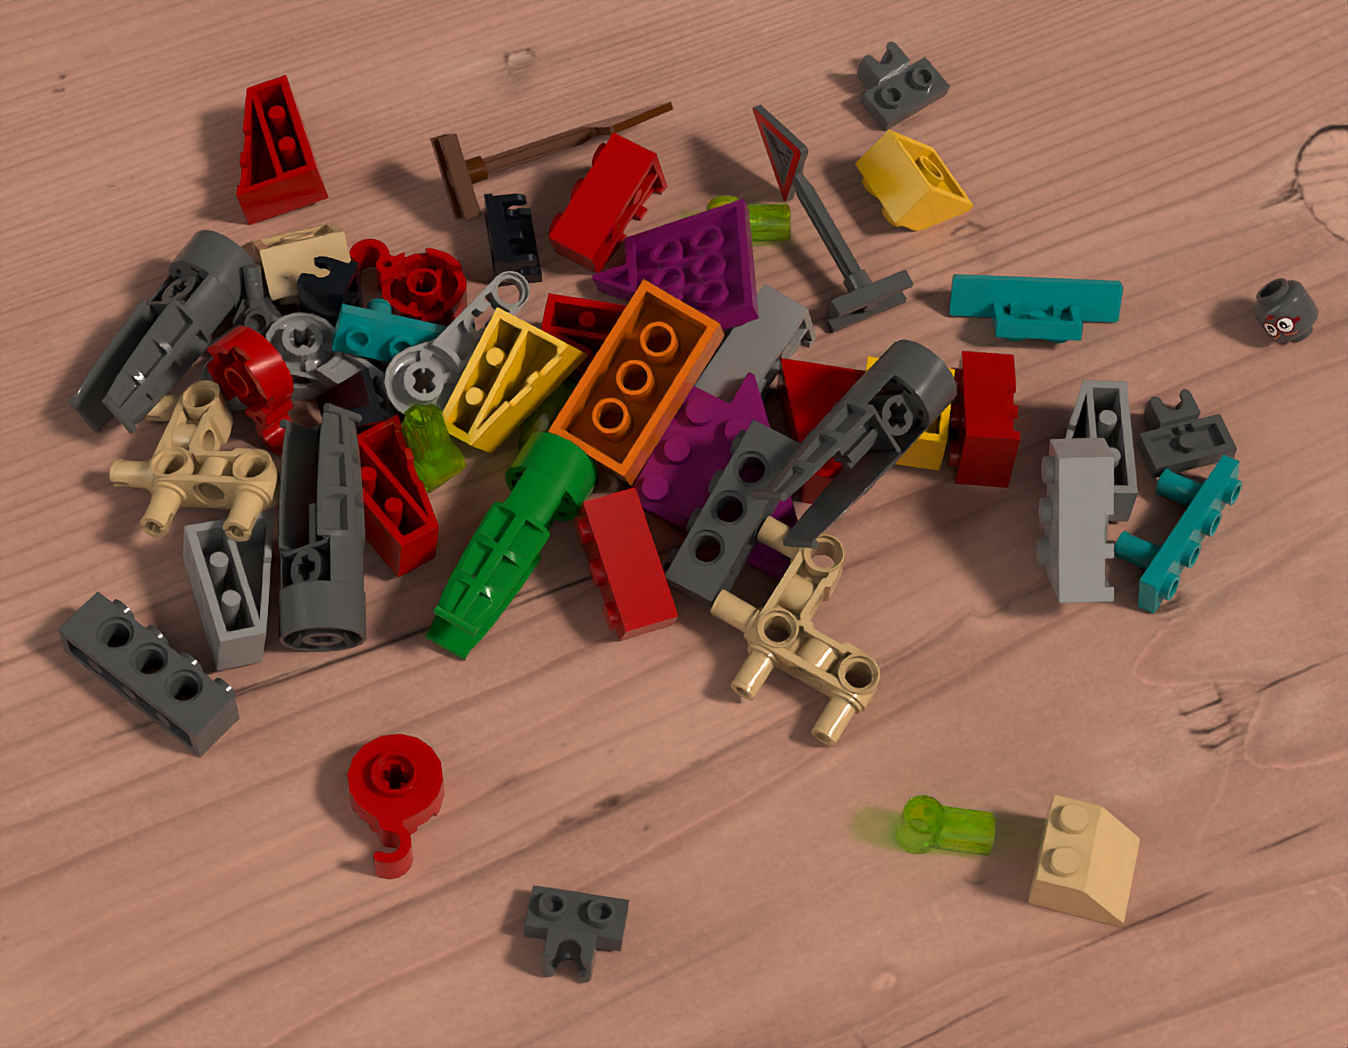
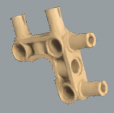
(193, 471)
(806, 652)

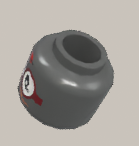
(1285, 310)

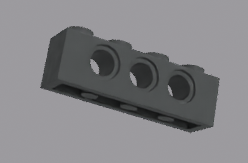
(705, 580)
(192, 722)

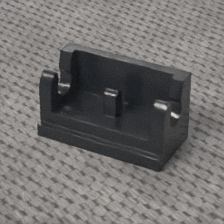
(511, 237)
(327, 294)

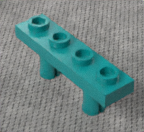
(379, 333)
(1182, 547)

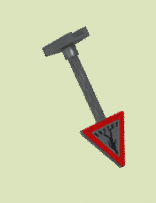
(864, 298)

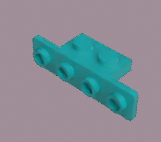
(1036, 305)

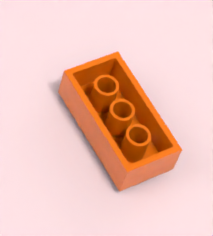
(638, 381)

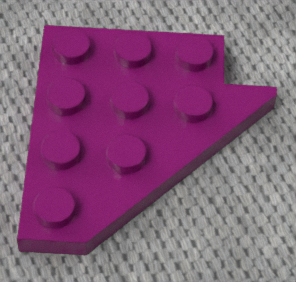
(697, 260)
(691, 453)

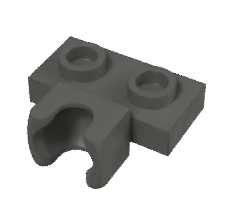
(897, 88)
(1180, 438)
(574, 926)

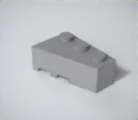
(758, 346)
(1105, 413)
(1076, 519)
(231, 588)

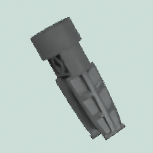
(165, 333)
(866, 434)
(322, 535)

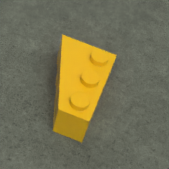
(506, 380)

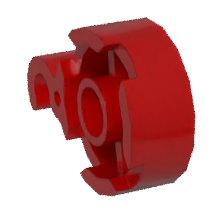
(416, 286)
(258, 376)
(400, 811)

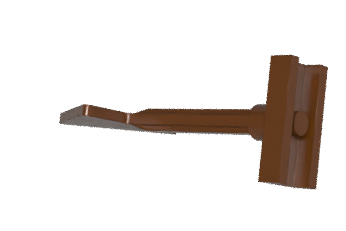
(461, 174)

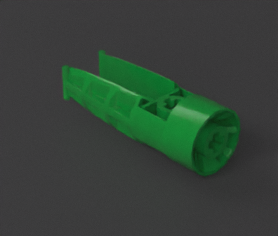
(546, 485)

